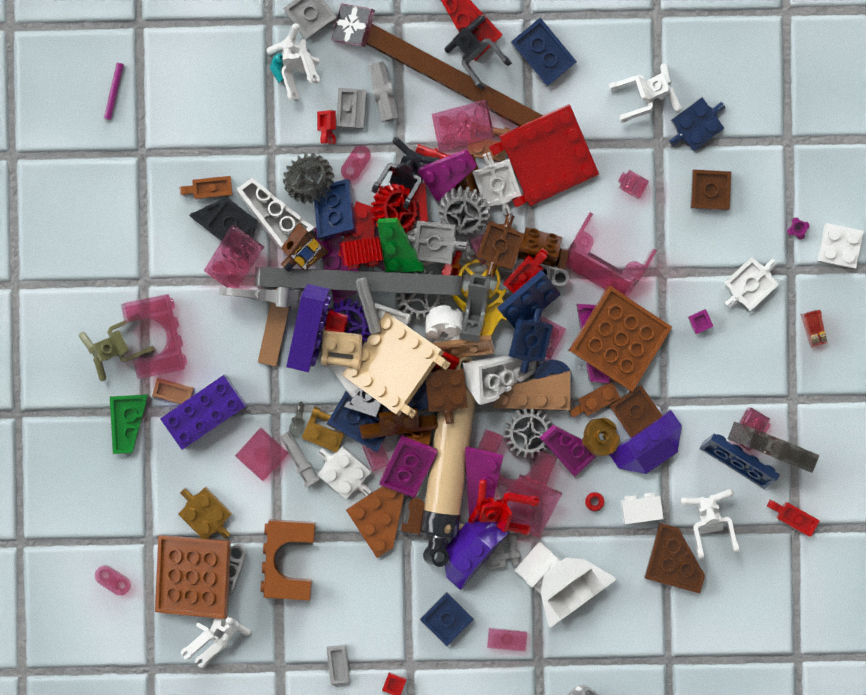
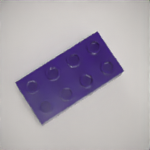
(309, 328)
(203, 411)

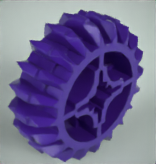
(350, 307)

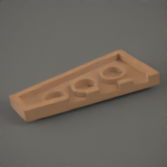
(541, 393)

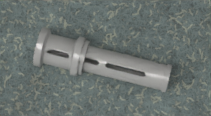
(303, 467)

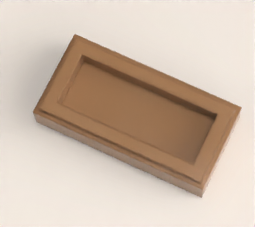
(172, 391)

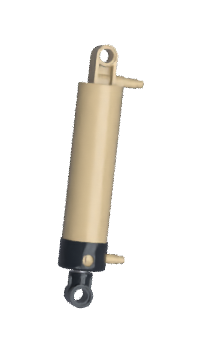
(446, 480)

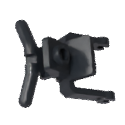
(472, 47)
(406, 171)

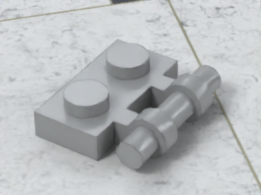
(498, 557)

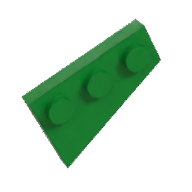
(396, 249)
(126, 421)

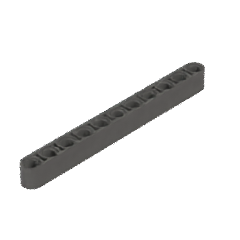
(347, 280)

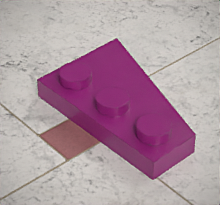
(567, 449)

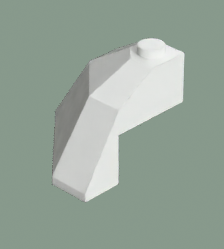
(570, 585)

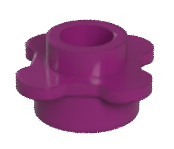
(798, 223)

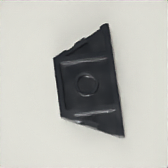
(223, 214)

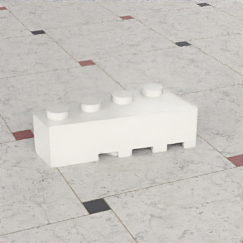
(271, 212)

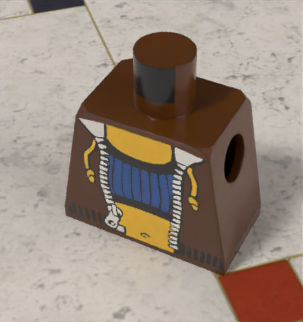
(302, 249)

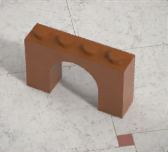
(276, 584)

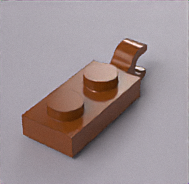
(209, 187)
(596, 400)

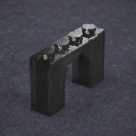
(773, 447)

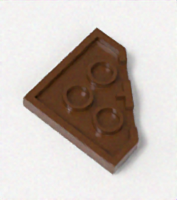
(673, 561)

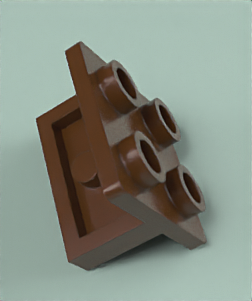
(536, 240)

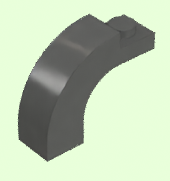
(476, 308)

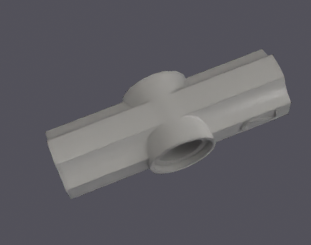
(383, 91)

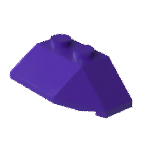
(649, 446)
(471, 550)

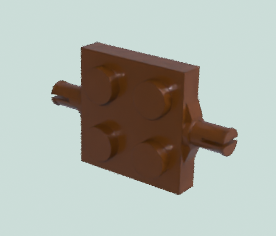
(500, 245)
(446, 391)

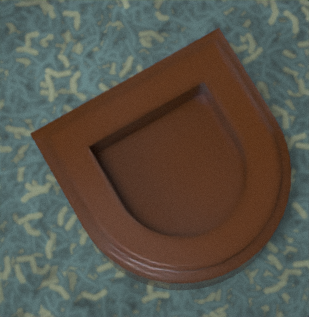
(562, 258)

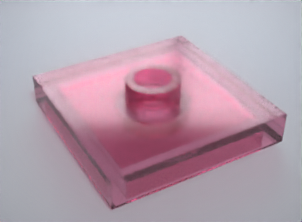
(261, 454)

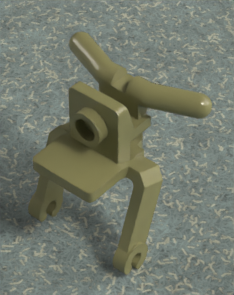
(110, 348)

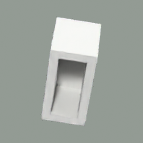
(641, 508)

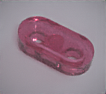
(356, 163)
(113, 579)

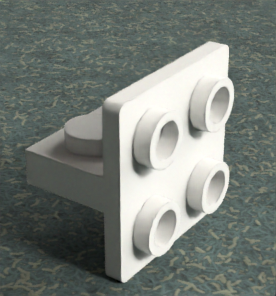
(535, 565)

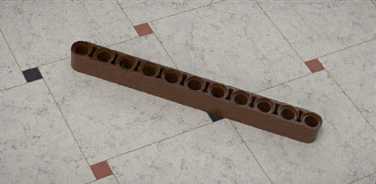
(448, 76)

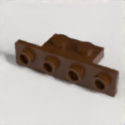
(392, 424)

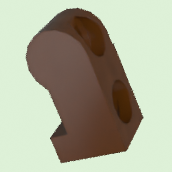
(416, 508)

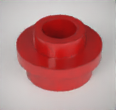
(599, 505)

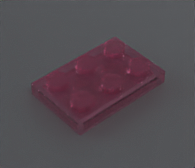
(463, 126)
(233, 258)

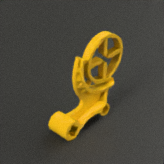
(493, 315)

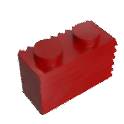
(361, 251)

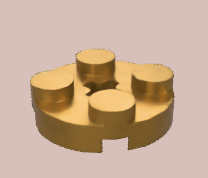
(591, 437)

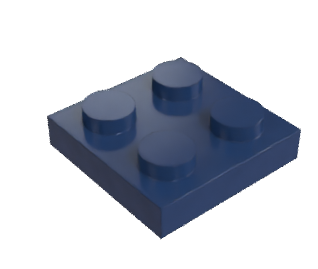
(446, 618)

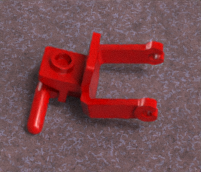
(498, 511)

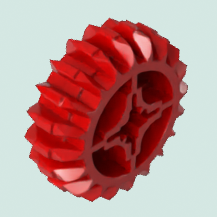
(395, 208)

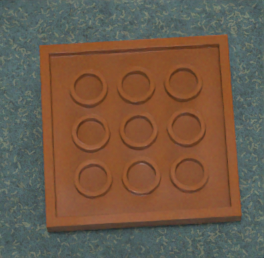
(620, 338)
(192, 576)

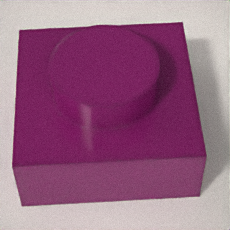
(700, 321)

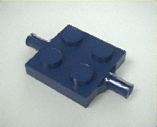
(697, 124)
(530, 340)

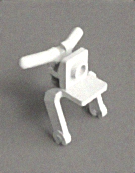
(295, 58)
(651, 89)
(710, 518)
(215, 633)

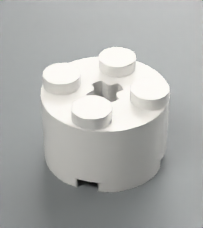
(443, 324)

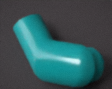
(276, 67)

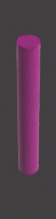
(113, 91)

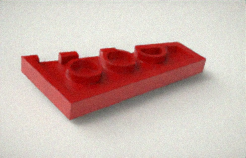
(465, 12)

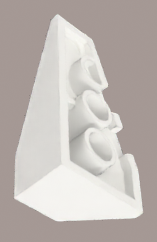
(493, 376)

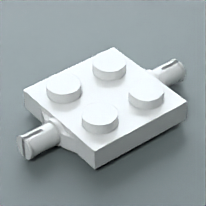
(497, 182)
(751, 283)
(344, 472)

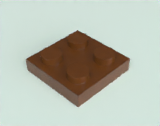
(710, 189)
(635, 411)

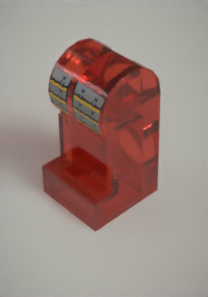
(814, 328)

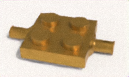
(205, 513)

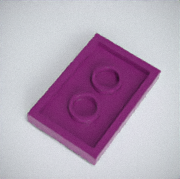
(408, 466)

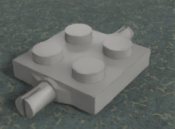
(435, 242)

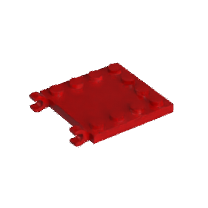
(547, 155)

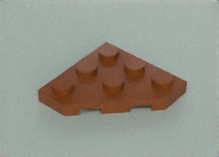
(378, 518)

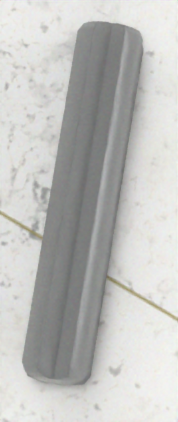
(368, 306)

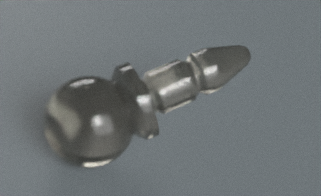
(297, 426)

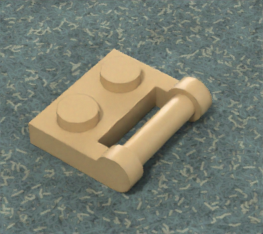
(341, 343)

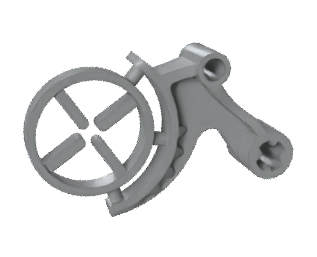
(281, 297)

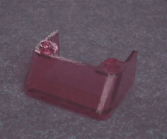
(598, 270)

